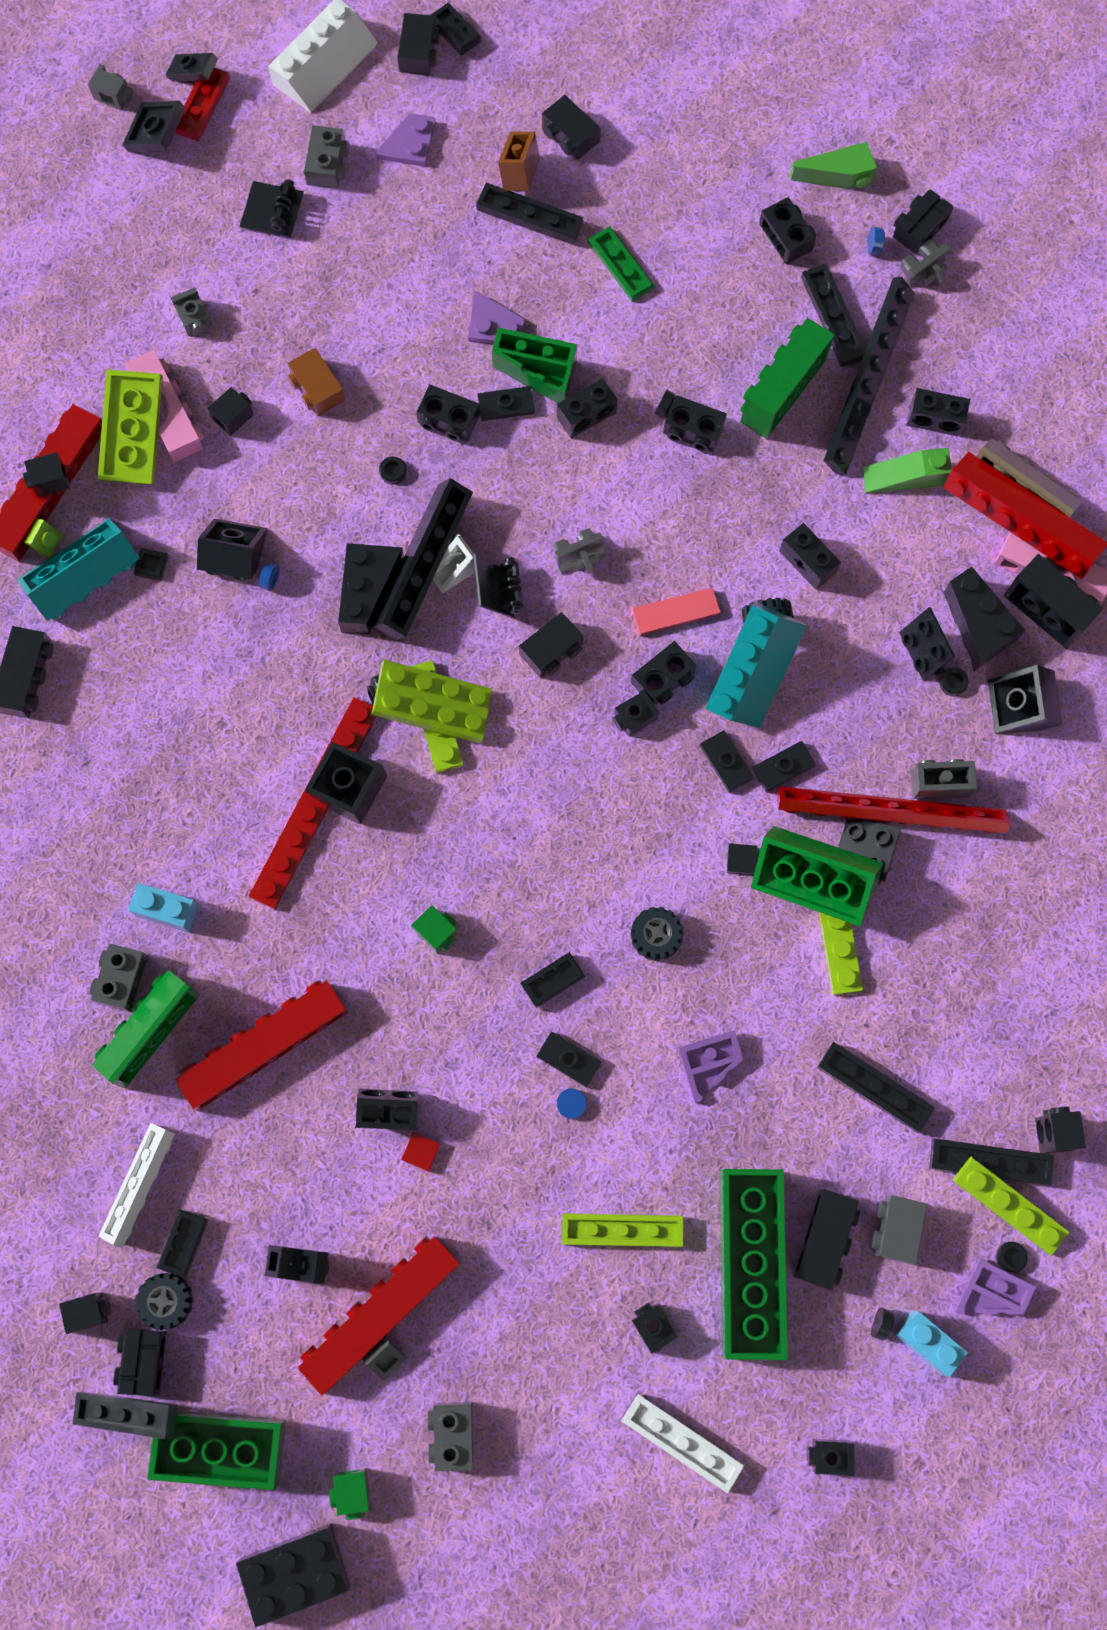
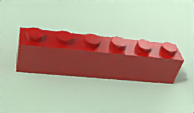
(73, 441)
(1025, 515)
(261, 1045)
(378, 1315)

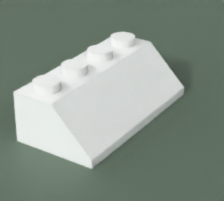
(322, 55)

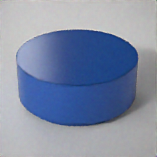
(876, 240)
(269, 576)
(571, 1103)

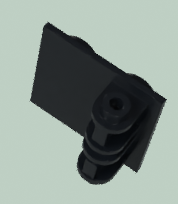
(272, 208)
(498, 585)
(927, 644)
(872, 841)

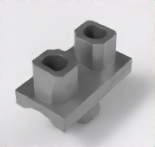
(929, 266)
(580, 554)

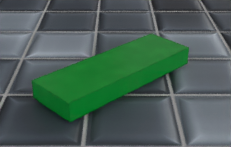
(621, 263)

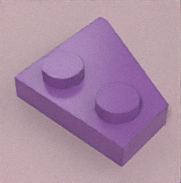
(409, 141)
(487, 317)
(709, 1061)
(994, 1291)

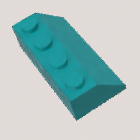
(78, 569)
(756, 666)

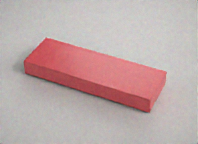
(676, 611)

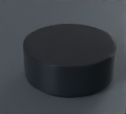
(665, 403)
(392, 470)
(953, 681)
(1011, 1257)
(882, 1324)

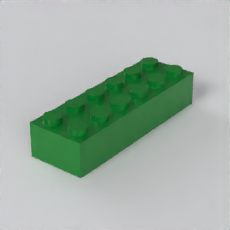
(753, 1264)

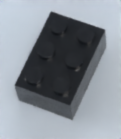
(1053, 601)
(293, 1575)

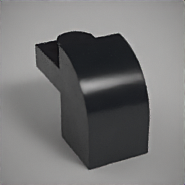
(297, 1264)

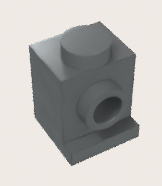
(110, 88)
(191, 312)

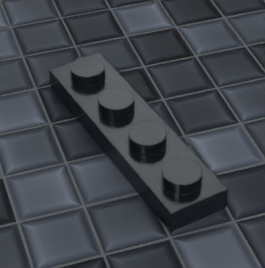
(529, 213)
(833, 314)
(876, 1087)
(1003, 1162)
(125, 1415)

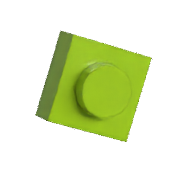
(43, 538)

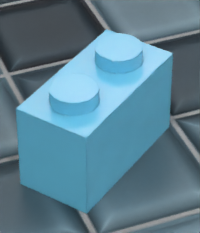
(163, 907)
(930, 1343)

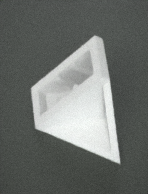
(455, 565)

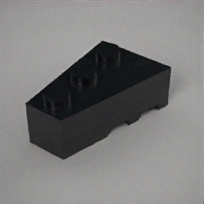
(365, 584)
(980, 617)

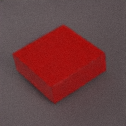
(420, 1152)

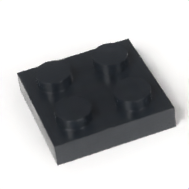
(154, 126)

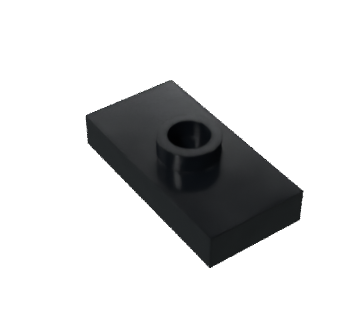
(456, 29)
(191, 67)
(506, 403)
(726, 761)
(783, 766)
(552, 980)
(568, 1059)
(182, 1243)

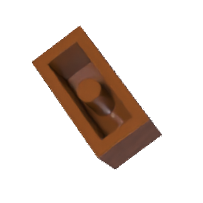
(519, 161)
(316, 382)

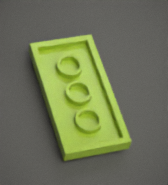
(130, 427)
(432, 701)

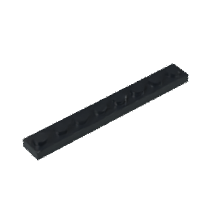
(869, 376)

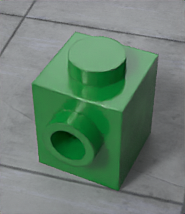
(436, 929)
(350, 1494)

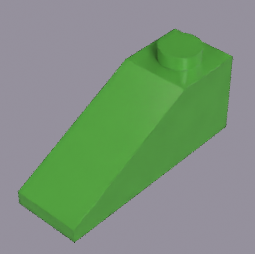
(838, 168)
(909, 471)

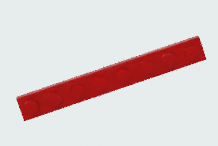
(893, 809)
(307, 815)

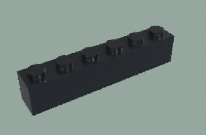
(422, 560)

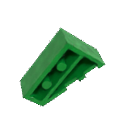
(536, 362)

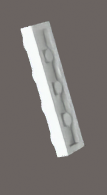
(136, 1185)
(682, 1443)

